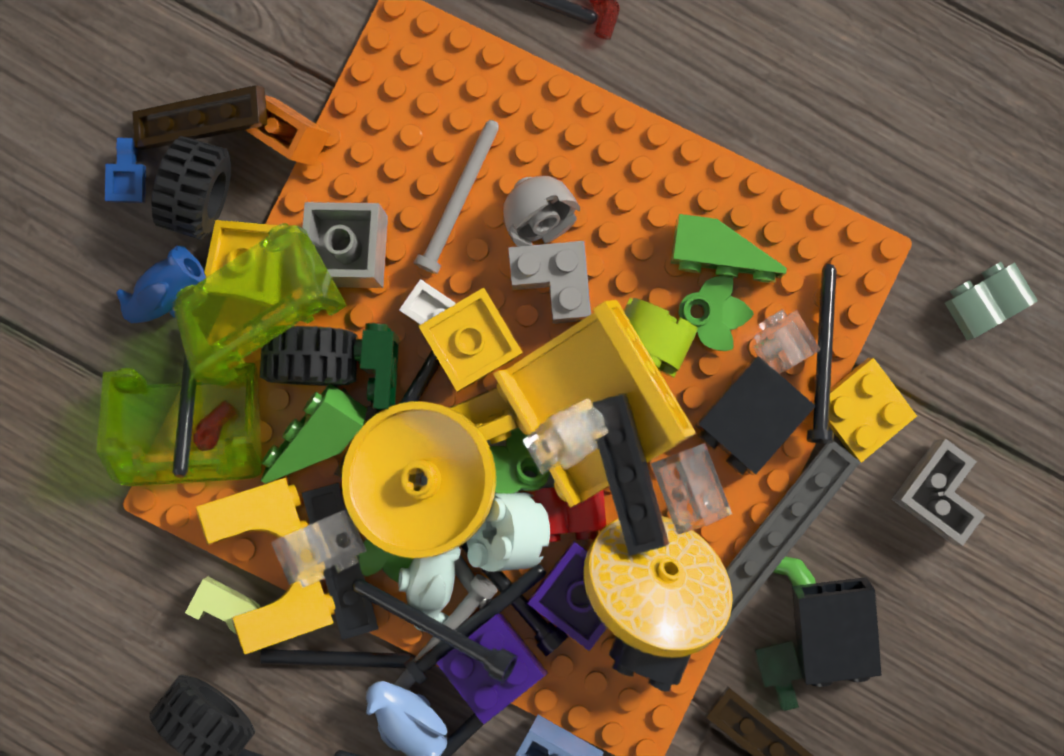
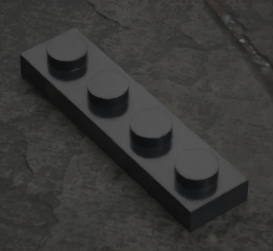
(629, 477)
(352, 611)

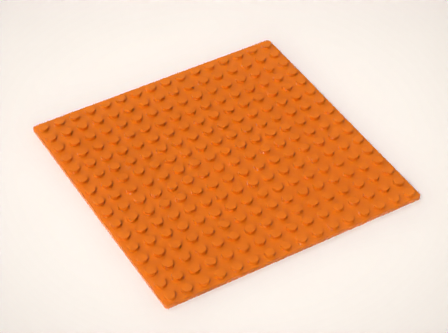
(401, 140)

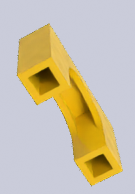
(273, 511)

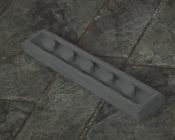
(787, 524)

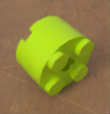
(660, 334)

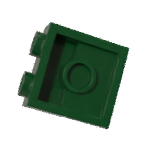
(379, 355)

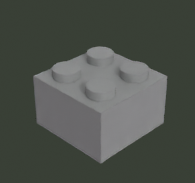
(349, 241)

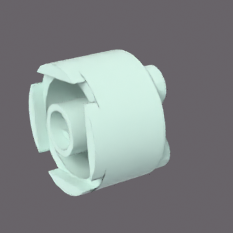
(510, 534)

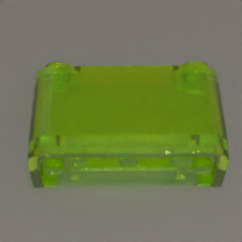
(253, 302)
(141, 427)

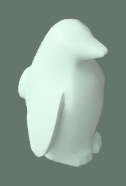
(430, 583)

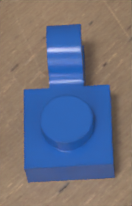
(125, 180)

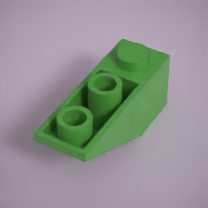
(713, 245)
(323, 432)

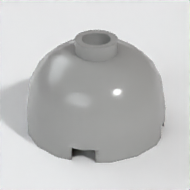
(538, 210)

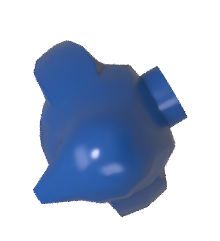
(158, 286)

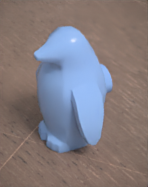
(406, 720)

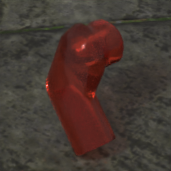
(608, 14)
(210, 427)

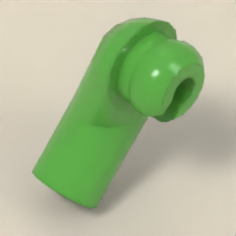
(795, 570)

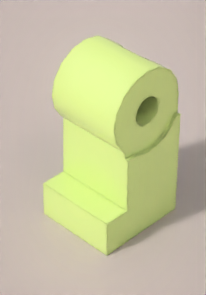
(219, 601)

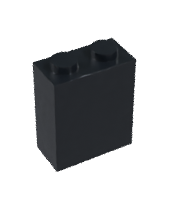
(753, 417)
(837, 631)

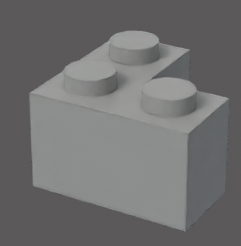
(561, 269)
(931, 493)

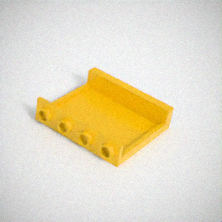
(594, 362)

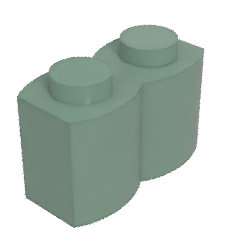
(989, 301)

